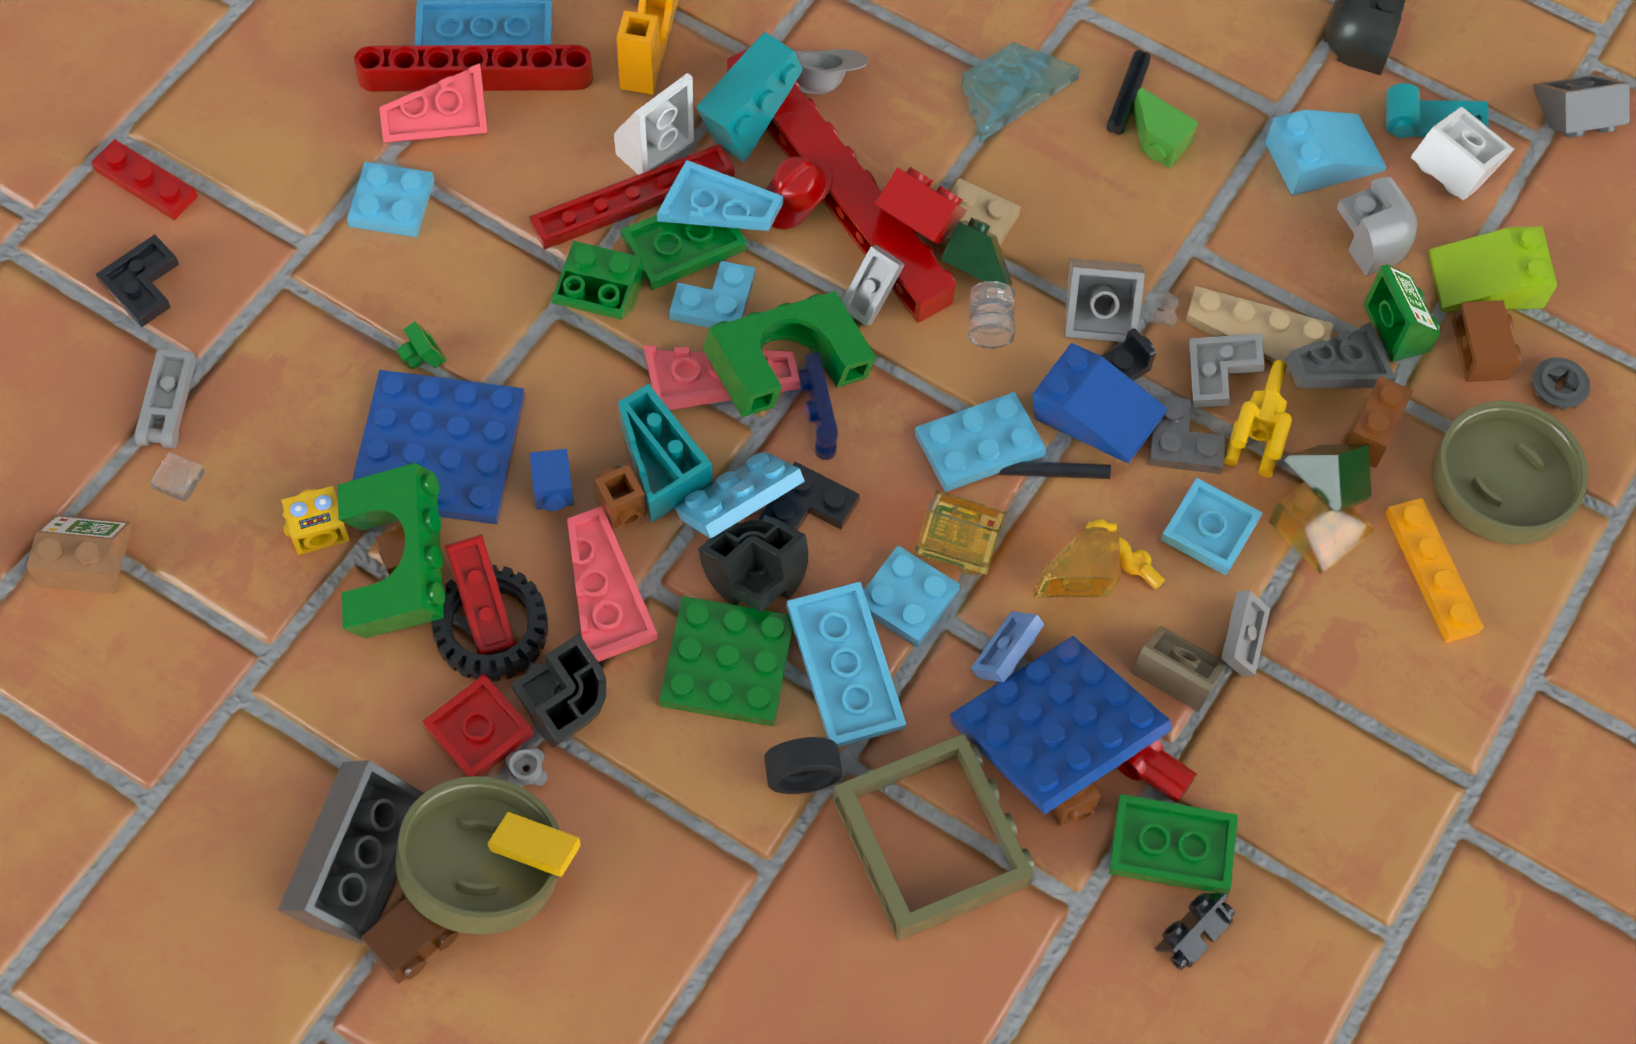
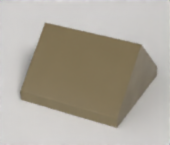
(1178, 668)

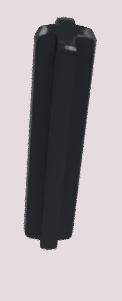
(1128, 91)

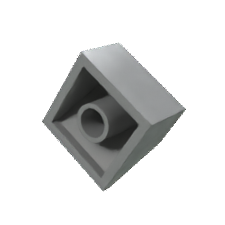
(1103, 299)

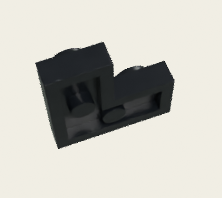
(132, 279)
(814, 496)

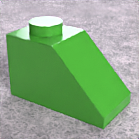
(1162, 128)

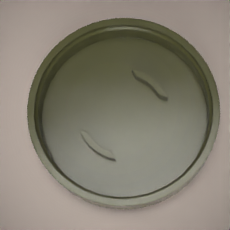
(1510, 472)
(448, 863)

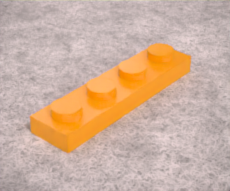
(1434, 570)

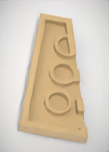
(1280, 329)

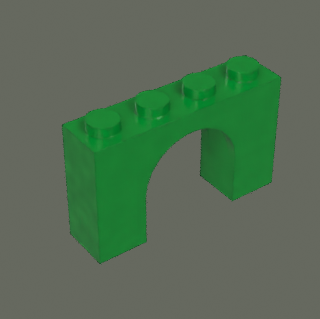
(816, 322)
(414, 589)

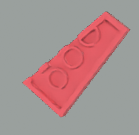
(690, 380)
(607, 596)

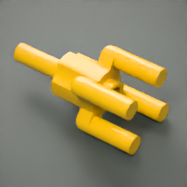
(1262, 420)

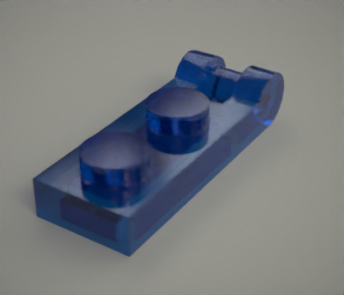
(819, 406)

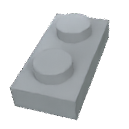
(872, 284)
(1245, 633)

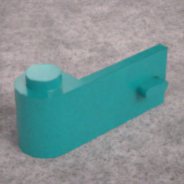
(1415, 117)

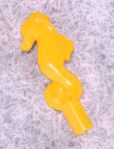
(1133, 562)

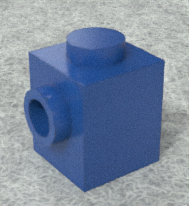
(551, 479)

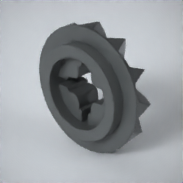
(1575, 388)

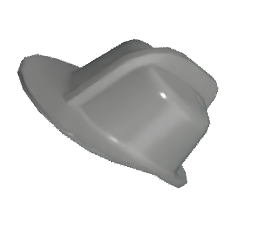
(826, 68)

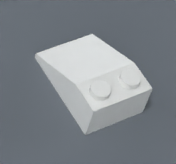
(658, 128)

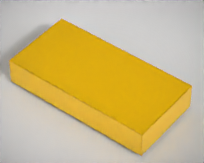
(534, 844)

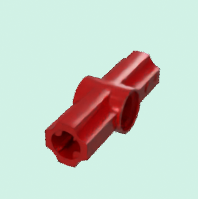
(1159, 771)

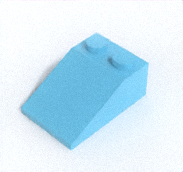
(1321, 149)

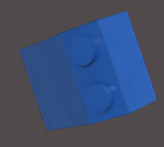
(1096, 404)

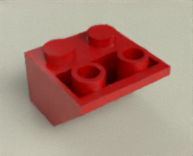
(919, 205)

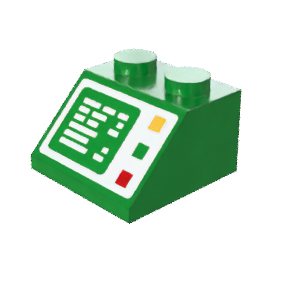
(1400, 314)

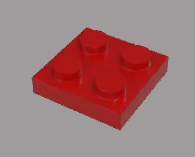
(478, 727)

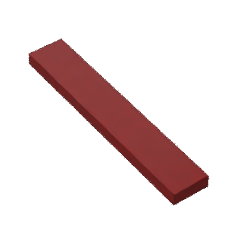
(620, 199)

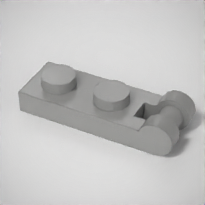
(165, 398)

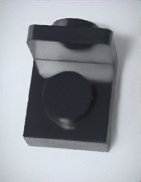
(1133, 356)

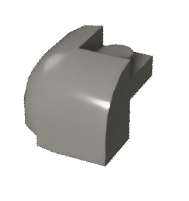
(1381, 224)

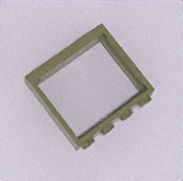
(890, 897)

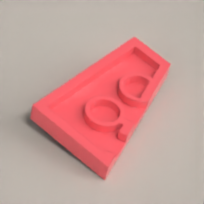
(440, 111)

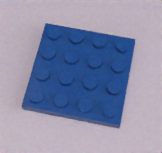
(449, 427)
(1060, 723)

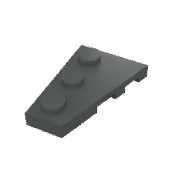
(1342, 362)

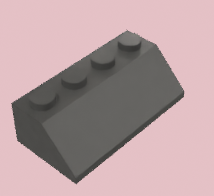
(351, 852)

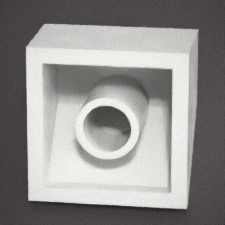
(1461, 153)

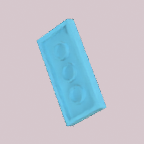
(846, 664)

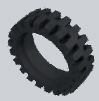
(504, 662)

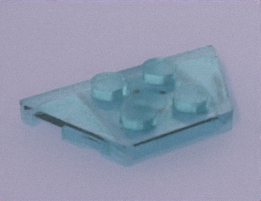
(1012, 85)

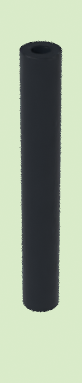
(1053, 469)

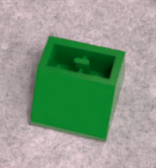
(599, 281)

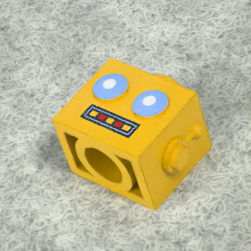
(314, 520)

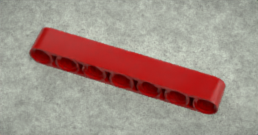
(502, 66)

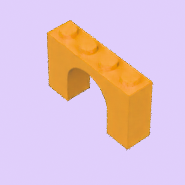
(643, 44)

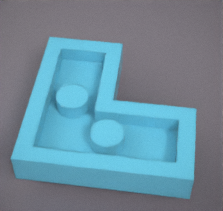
(723, 303)

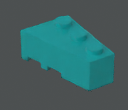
(750, 95)
(661, 452)

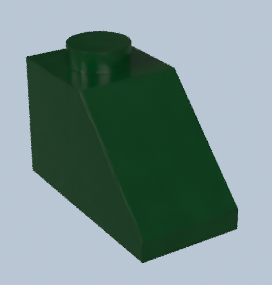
(976, 252)

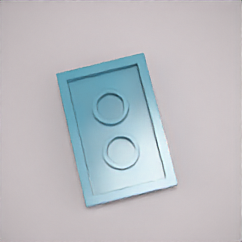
(979, 441)
(738, 494)

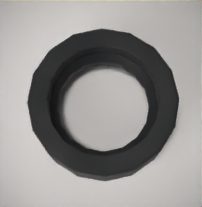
(803, 765)

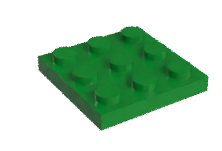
(727, 661)

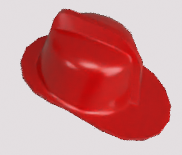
(803, 185)

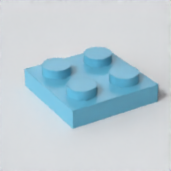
(390, 199)
(1211, 526)
(909, 595)

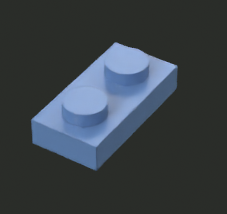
(1007, 646)

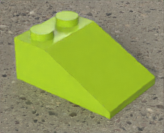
(1495, 267)

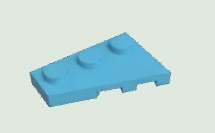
(718, 200)

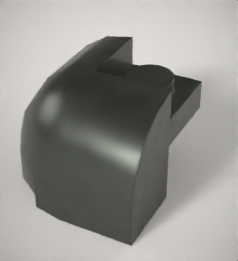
(1363, 32)
(755, 562)
(563, 691)

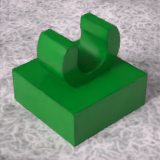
(420, 347)

